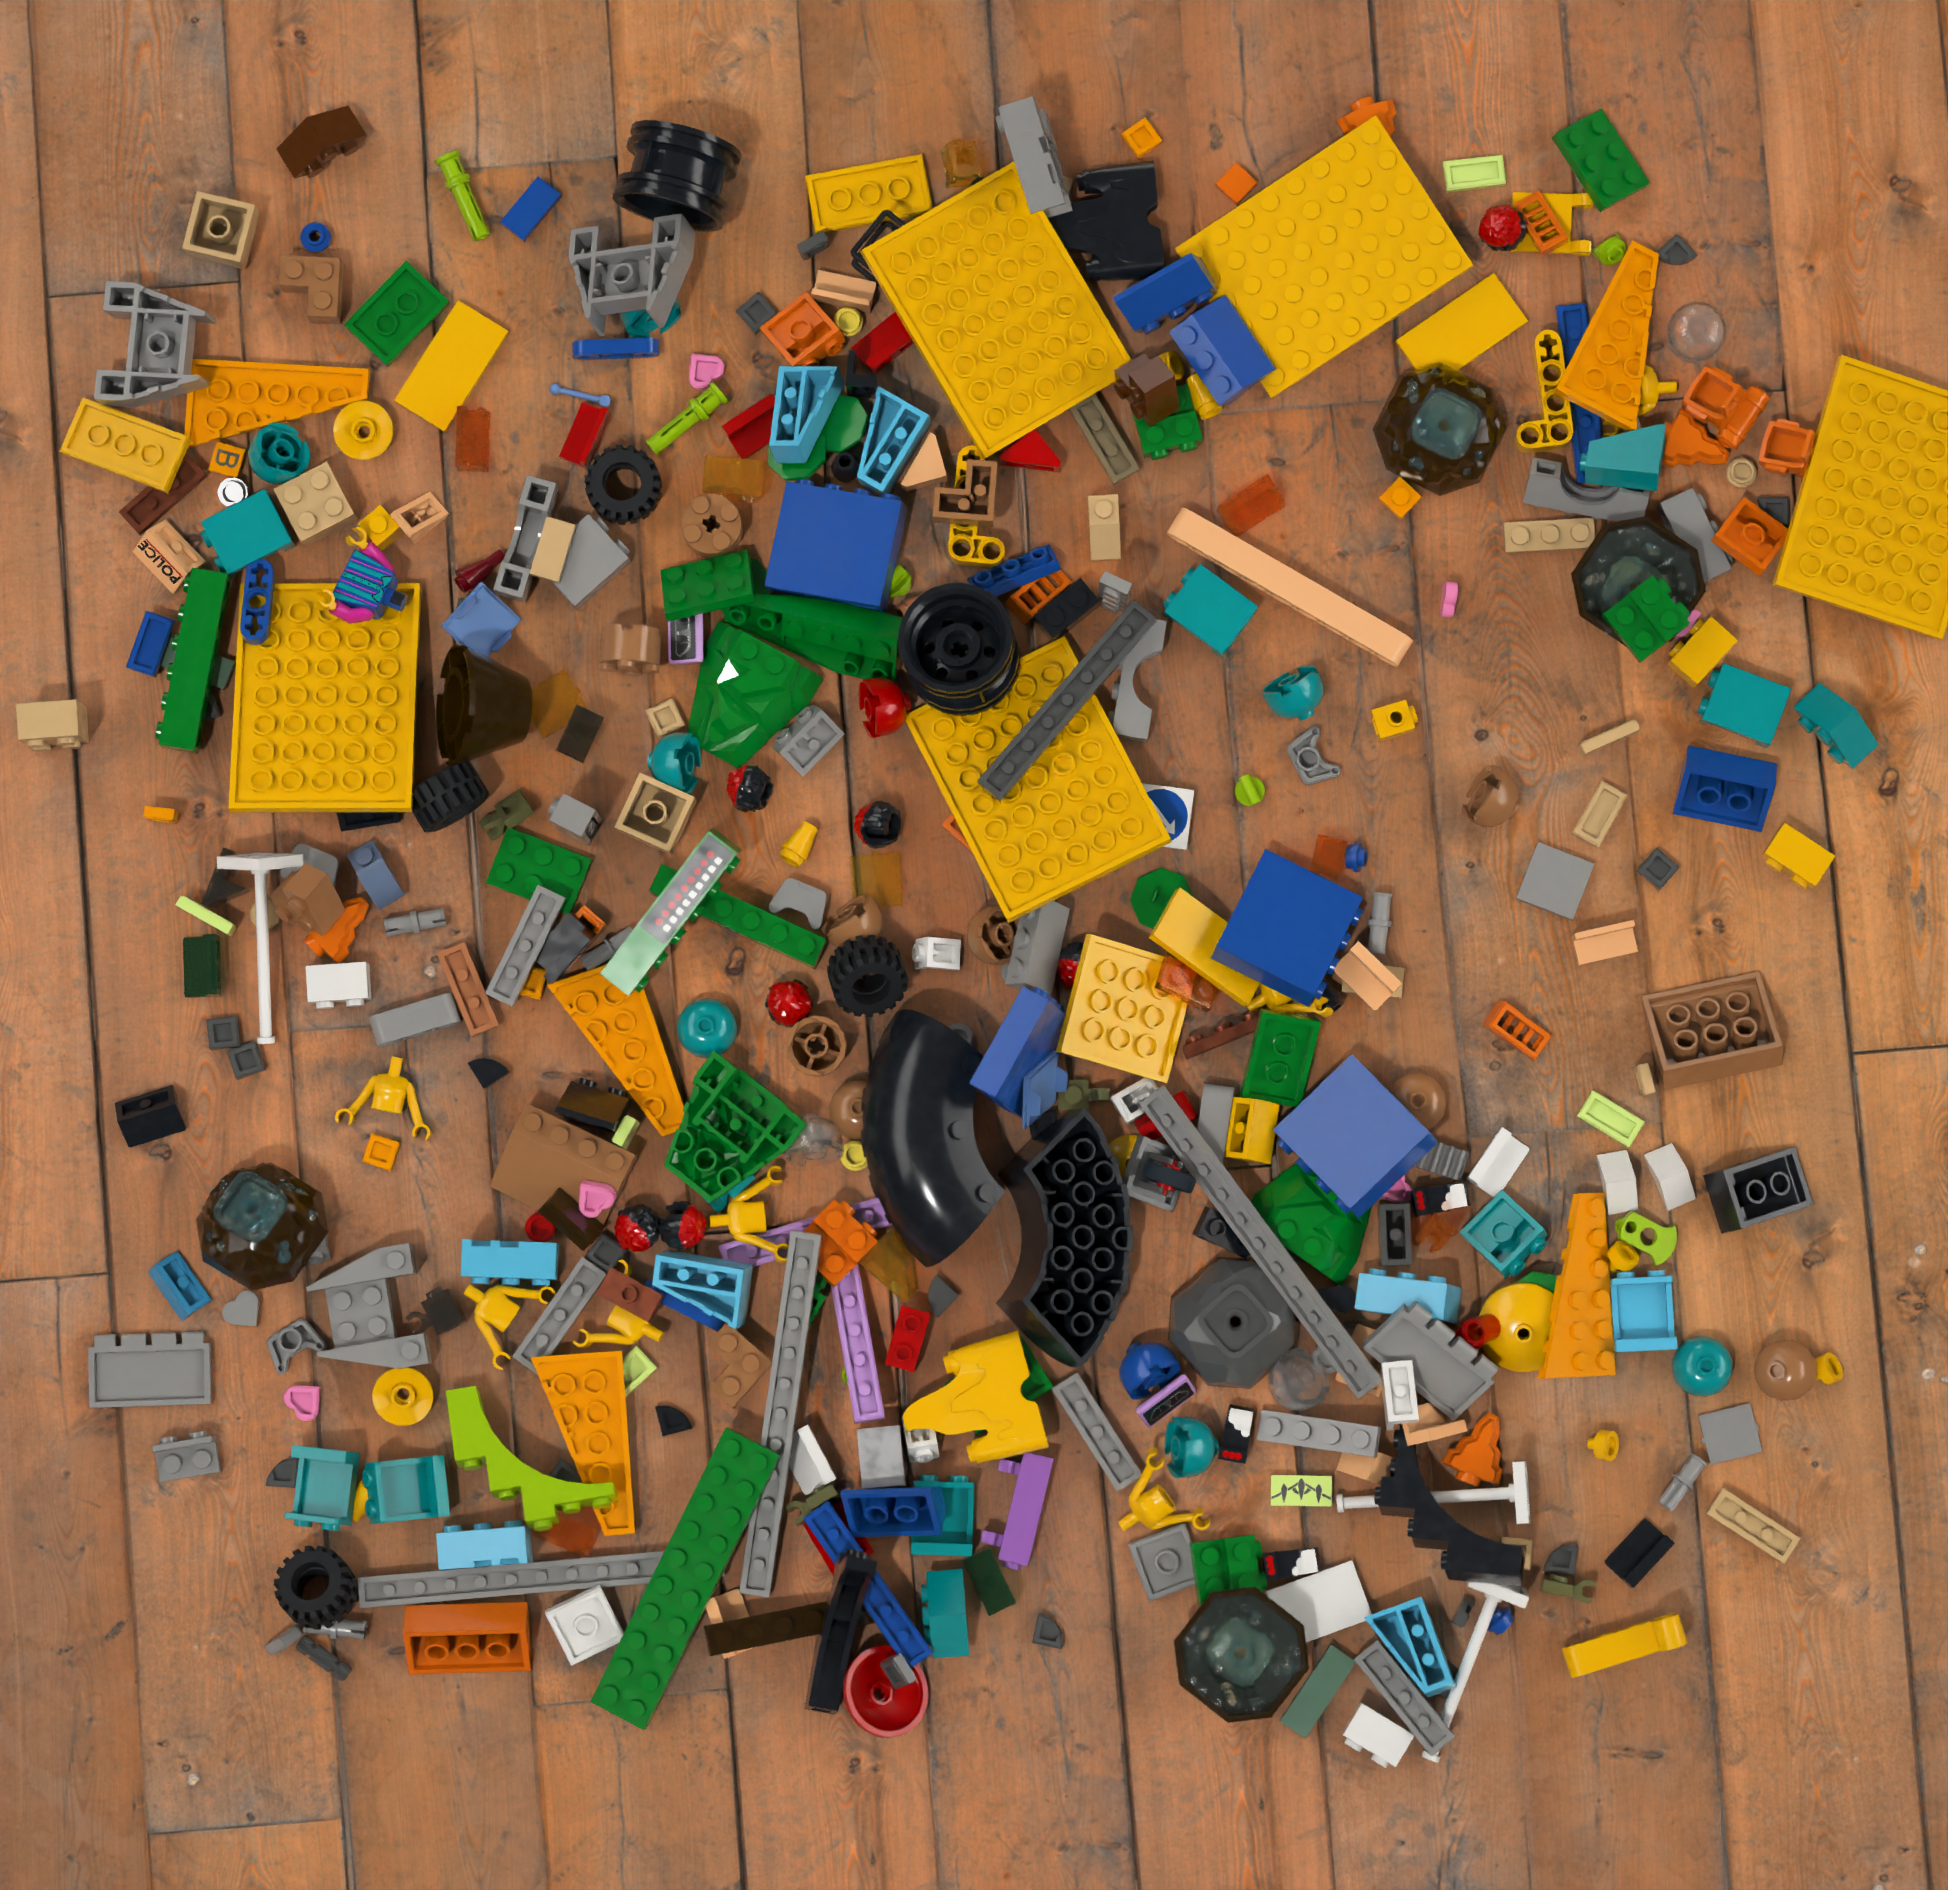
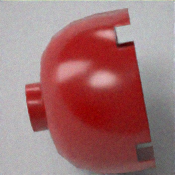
(883, 705)

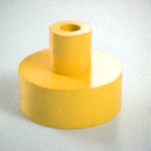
(1174, 363)
(1622, 1257)
(1829, 1368)
(1604, 1445)

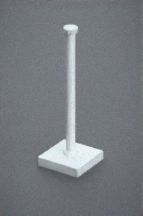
(260, 865)
(1516, 1492)
(1495, 1593)

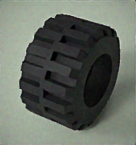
(620, 459)
(448, 796)
(862, 958)
(331, 1603)

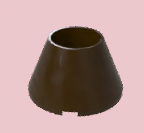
(481, 706)

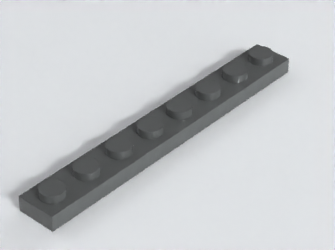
(1067, 701)

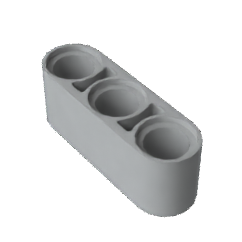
(414, 1019)
(1215, 1116)

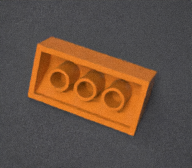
(467, 1638)

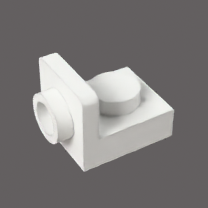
(936, 953)
(921, 1445)

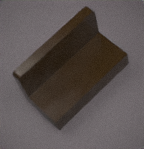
(566, 1217)

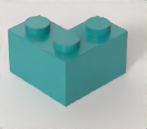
(1836, 725)
(945, 1613)

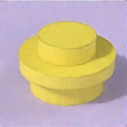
(848, 321)
(853, 1156)

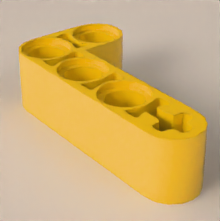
(1549, 418)
(969, 534)
(1625, 1645)

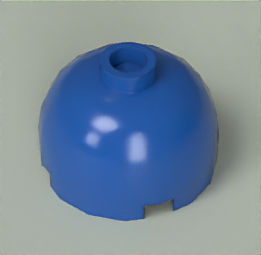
(1147, 1367)

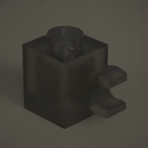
(441, 1312)

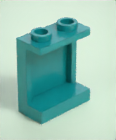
(246, 533)
(1209, 609)
(1744, 704)
(324, 1487)
(406, 1489)
(958, 1520)

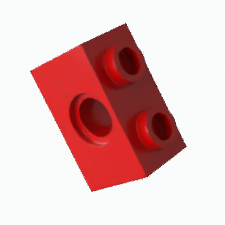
(907, 1338)

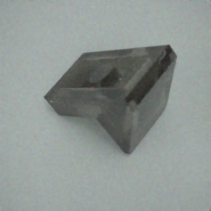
(580, 733)
(219, 889)

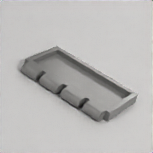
(1441, 1368)
(152, 1373)

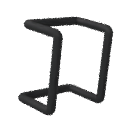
(857, 257)

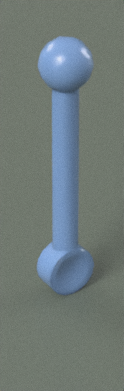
(604, 400)

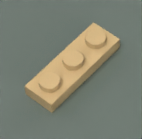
(1548, 535)
(1753, 1525)

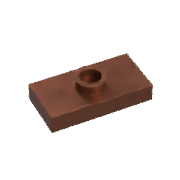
(630, 1295)

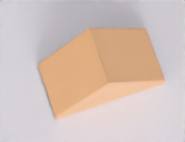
(926, 468)
(419, 516)
(1365, 1467)

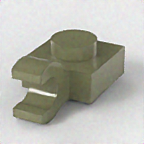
(509, 813)
(1079, 1095)
(818, 1497)
(1559, 1586)

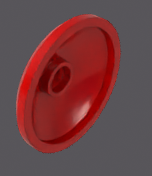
(897, 1709)

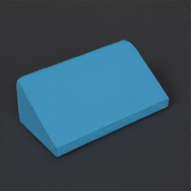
(179, 1285)

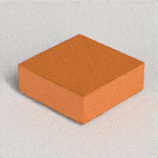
(1236, 184)

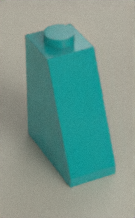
(1626, 459)

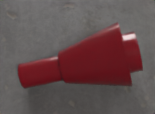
(471, 575)

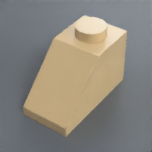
(1104, 527)

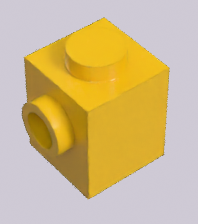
(380, 528)
(1393, 720)

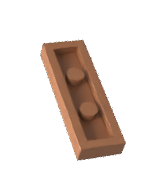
(468, 989)

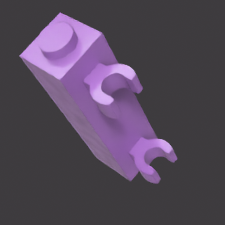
(1024, 1510)

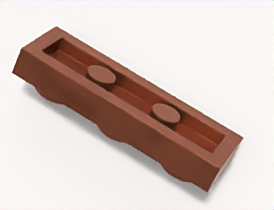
(153, 504)
(1223, 1034)

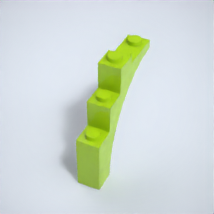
(541, 1494)

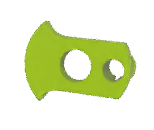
(1664, 1237)

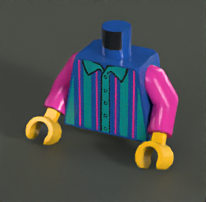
(364, 586)

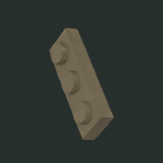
(1104, 439)

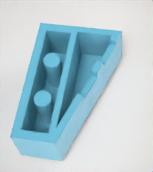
(801, 409)
(708, 1283)
(1386, 1294)

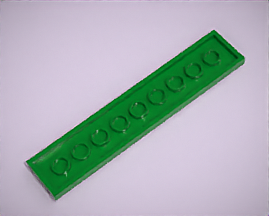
(685, 1578)

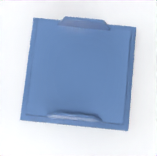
(482, 621)
(1041, 1088)

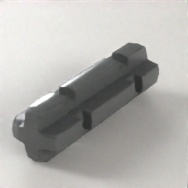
(323, 1658)

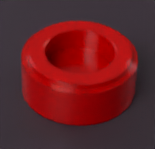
(539, 1228)

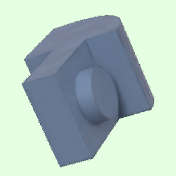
(375, 875)

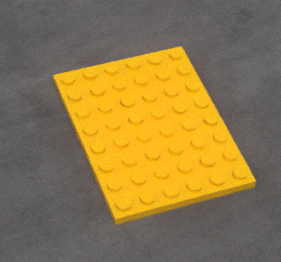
(1329, 253)
(997, 310)
(1875, 502)
(325, 708)
(1070, 813)

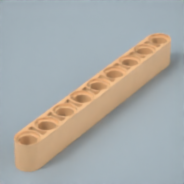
(1289, 587)

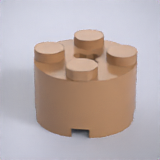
(703, 511)
(630, 649)

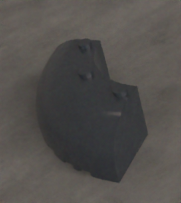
(924, 1138)
(1071, 1236)

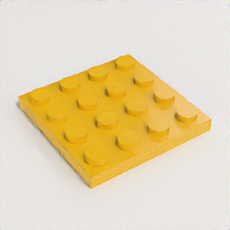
(1119, 1014)

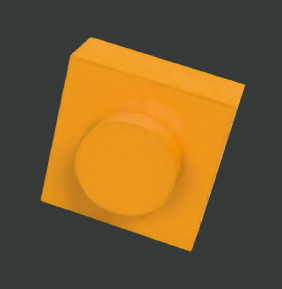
(1399, 498)

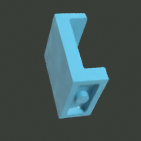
(1642, 1312)

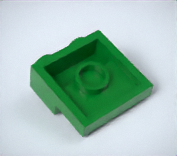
(1172, 433)
(1647, 618)
(1226, 1565)

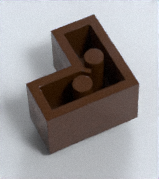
(320, 140)
(1148, 388)

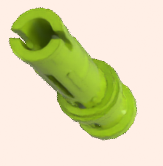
(458, 183)
(697, 410)

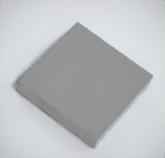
(1555, 881)
(1164, 1561)

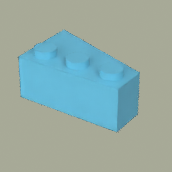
(890, 441)
(509, 1261)
(484, 1545)
(1415, 1644)

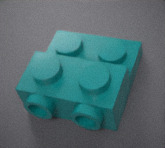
(1505, 1235)

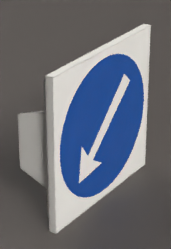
(1174, 810)

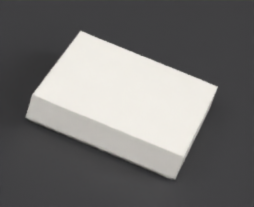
(585, 1624)

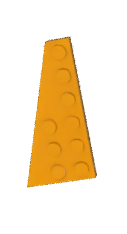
(1612, 352)
(256, 394)
(628, 1042)
(1581, 1303)
(592, 1416)

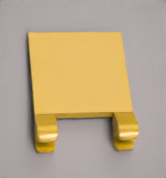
(1561, 206)

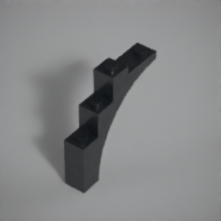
(1467, 1554)
(833, 1645)

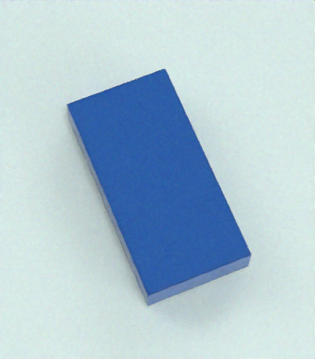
(530, 209)
(150, 644)

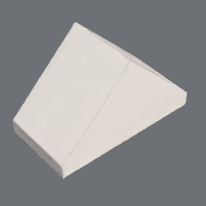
(1128, 1100)
(1670, 1176)
(1618, 1182)

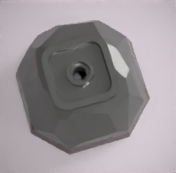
(1203, 1331)

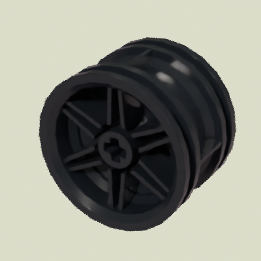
(677, 173)
(963, 606)

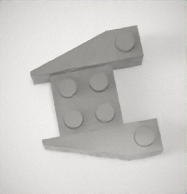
(1035, 156)
(633, 275)
(157, 347)
(364, 1314)

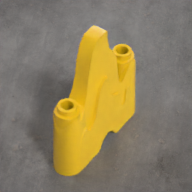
(984, 1397)

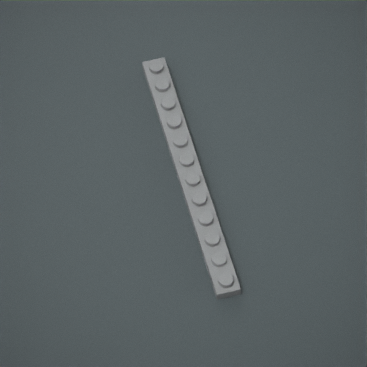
(1261, 1242)
(781, 1408)
(507, 1579)

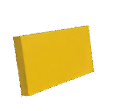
(860, 193)
(1464, 327)
(451, 366)
(125, 445)
(1191, 935)

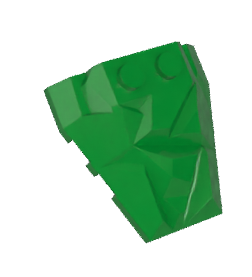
(746, 694)
(729, 1129)
(1311, 1223)

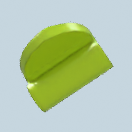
(1610, 251)
(900, 582)
(1249, 790)

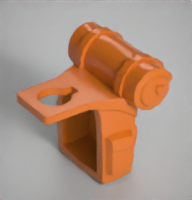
(1724, 404)
(1786, 448)

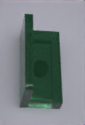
(202, 966)
(989, 1581)

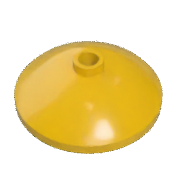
(1516, 1308)

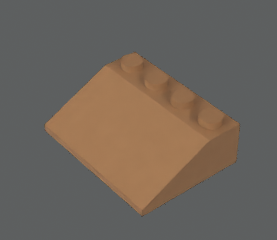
(1712, 1030)
(556, 1154)

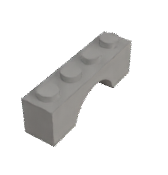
(1551, 488)
(534, 505)
(1131, 716)

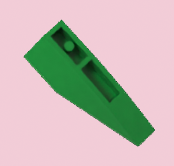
(825, 632)

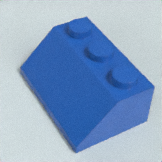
(1166, 294)
(1222, 350)
(1725, 788)
(894, 1511)

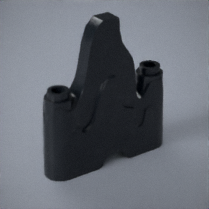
(1116, 224)

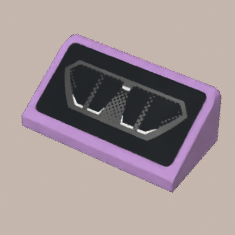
(686, 640)
(1166, 1400)

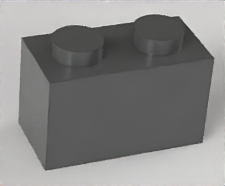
(1394, 1235)

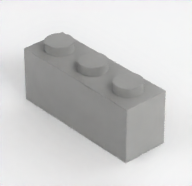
(1687, 520)
(574, 819)
(1037, 948)

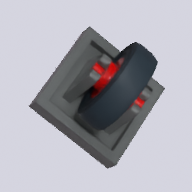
(1156, 1174)

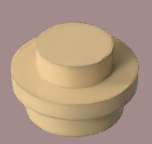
(1741, 472)

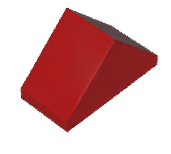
(1031, 453)

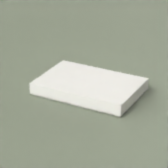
(1324, 1600)

